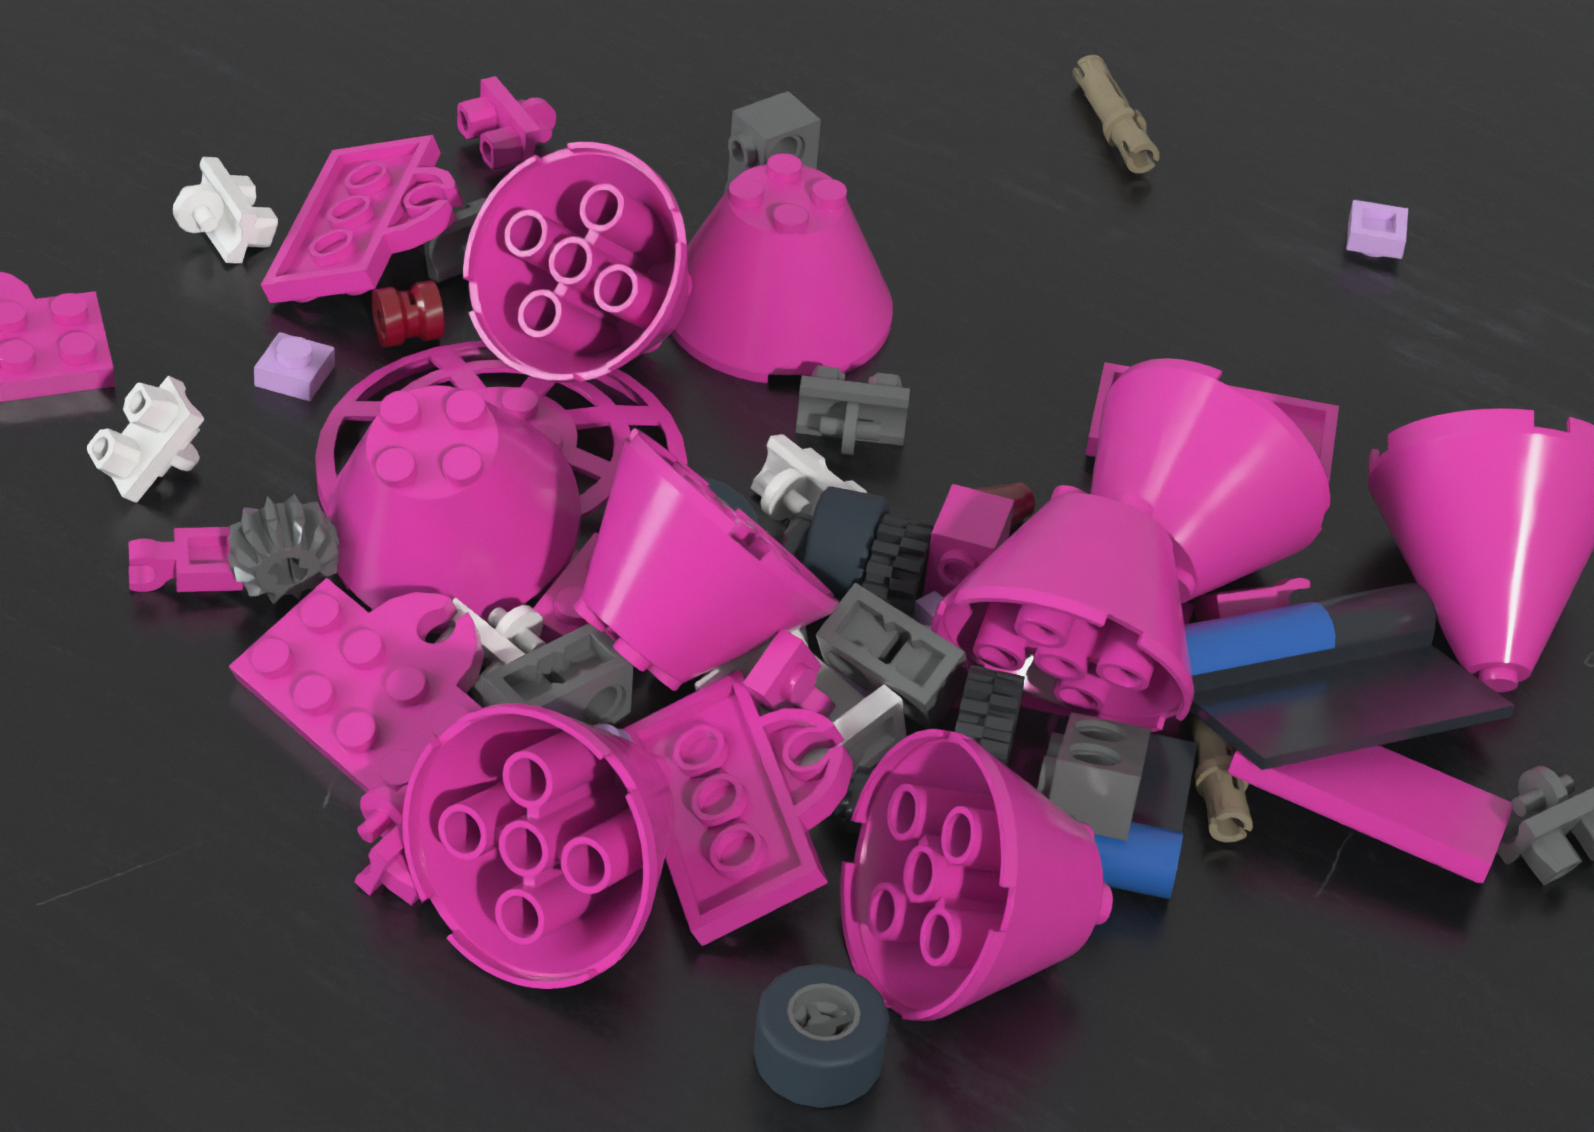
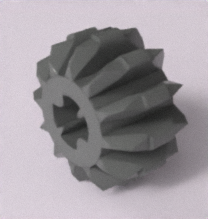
(283, 548)

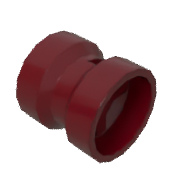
(408, 314)

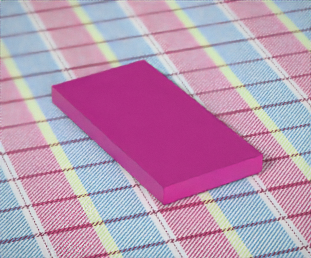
(1394, 803)

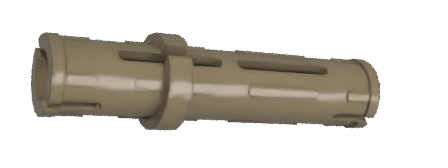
(1120, 123)
(1223, 793)

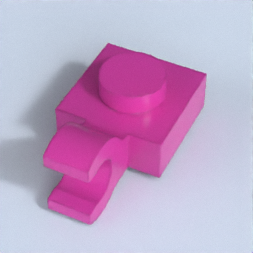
(195, 559)
(1247, 600)
(788, 677)

